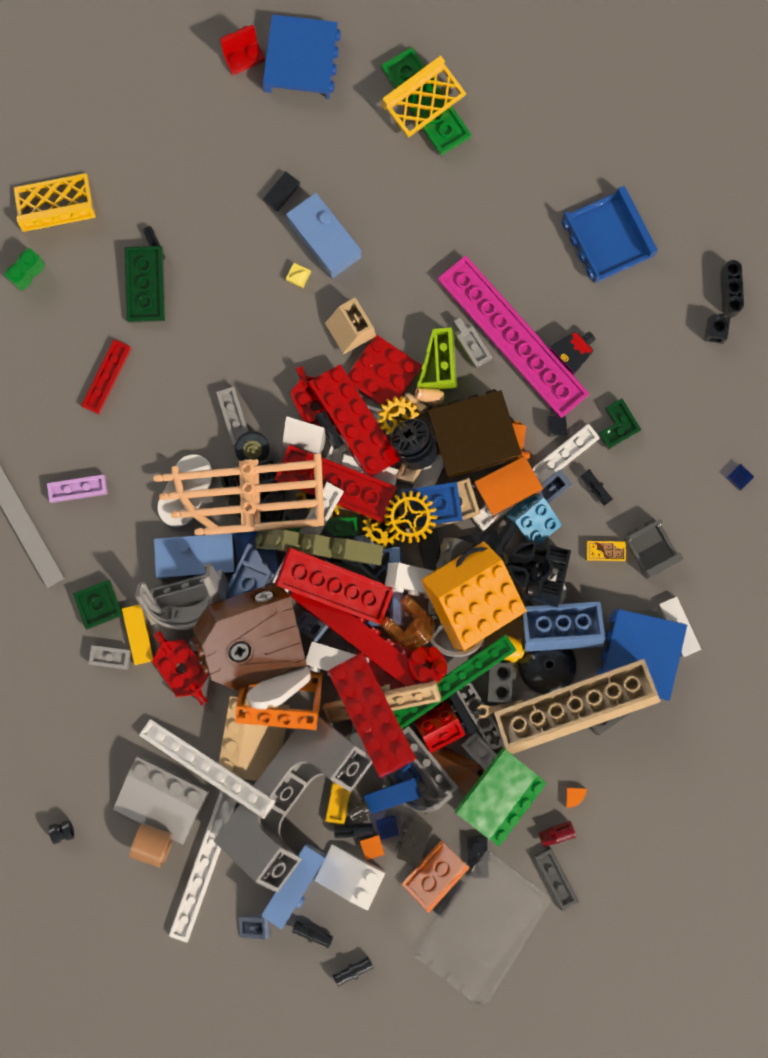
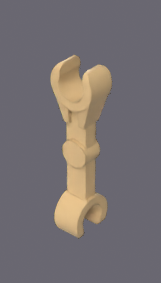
(491, 709)

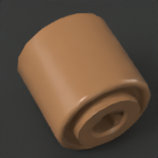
(151, 845)

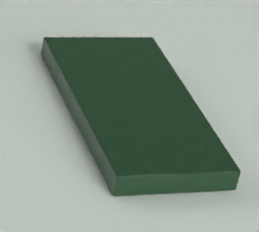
(144, 284)

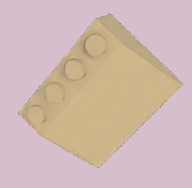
(249, 747)

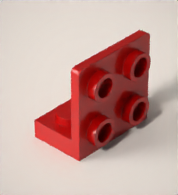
(241, 50)
(439, 726)

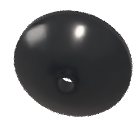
(545, 680)

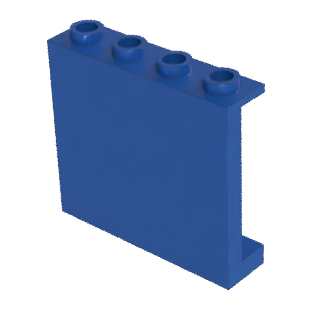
(301, 55)
(609, 235)
(647, 638)

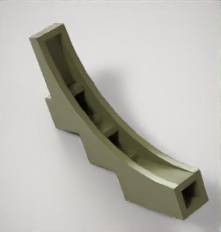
(320, 546)

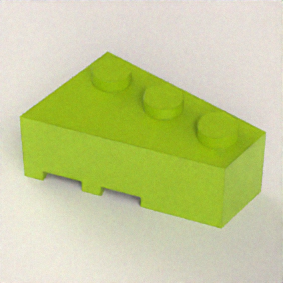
(440, 361)

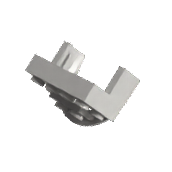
(160, 600)
(437, 782)

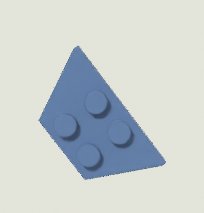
(250, 573)

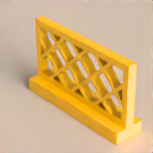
(415, 82)
(55, 214)

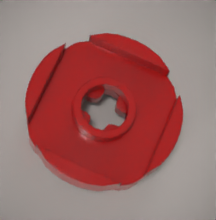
(434, 658)

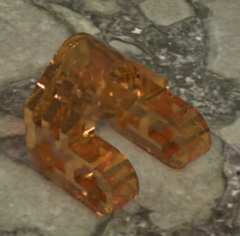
(417, 633)

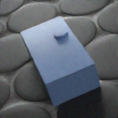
(323, 235)
(187, 555)
(563, 626)
(291, 893)

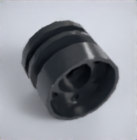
(414, 444)

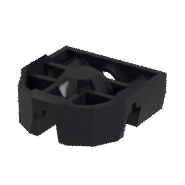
(264, 478)
(555, 558)

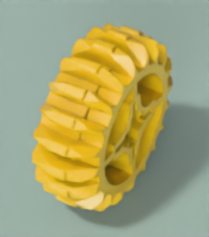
(415, 533)

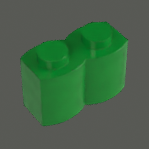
(27, 266)

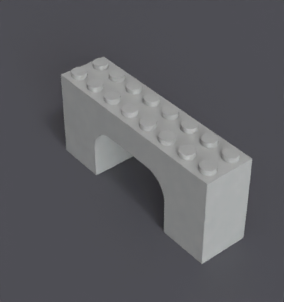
(257, 842)

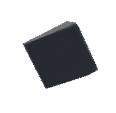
(556, 426)

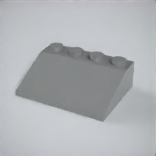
(161, 798)

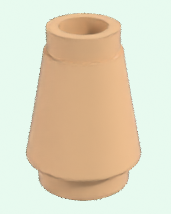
(431, 396)

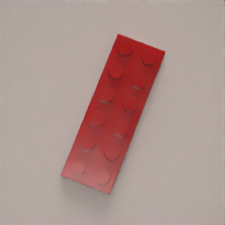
(353, 421)
(361, 492)
(334, 586)
(371, 715)

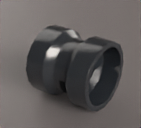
(61, 832)

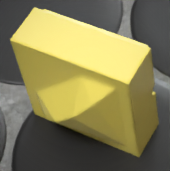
(298, 275)

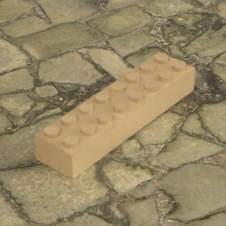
(577, 707)

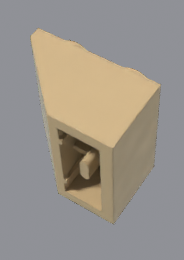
(350, 326)

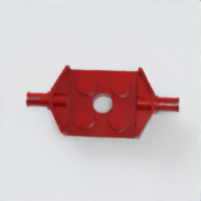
(303, 397)
(166, 660)

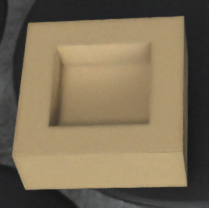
(407, 475)

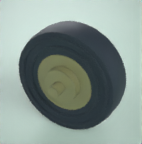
(251, 446)

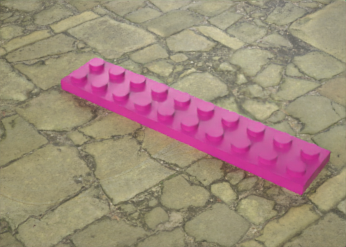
(513, 337)

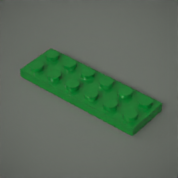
(446, 129)

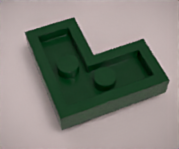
(624, 424)

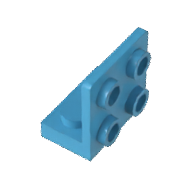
(534, 518)

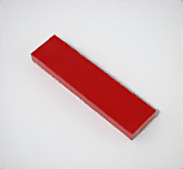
(106, 377)

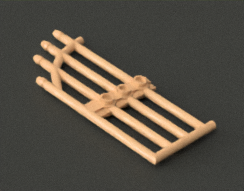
(249, 496)

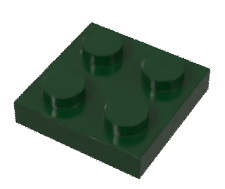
(98, 604)

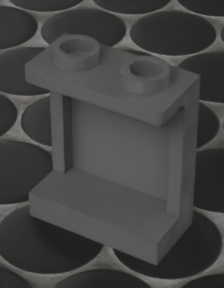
(652, 548)

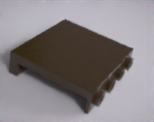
(474, 433)

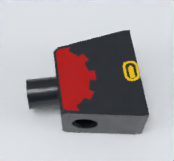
(573, 350)

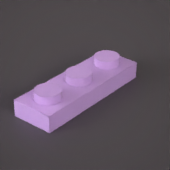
(77, 488)

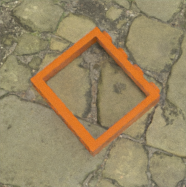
(281, 716)

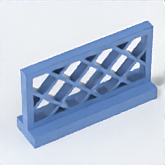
(396, 610)

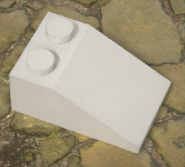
(303, 436)
(350, 877)

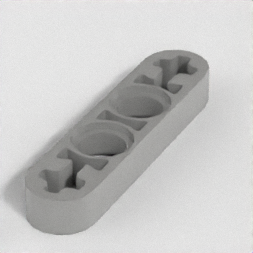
(474, 716)

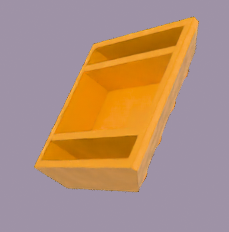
(473, 597)

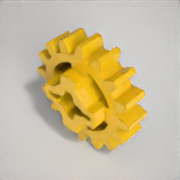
(398, 409)
(384, 535)

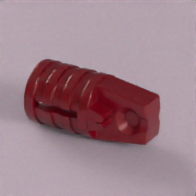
(557, 834)

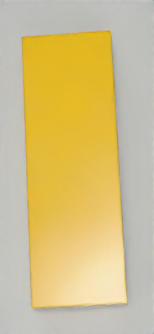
(138, 634)

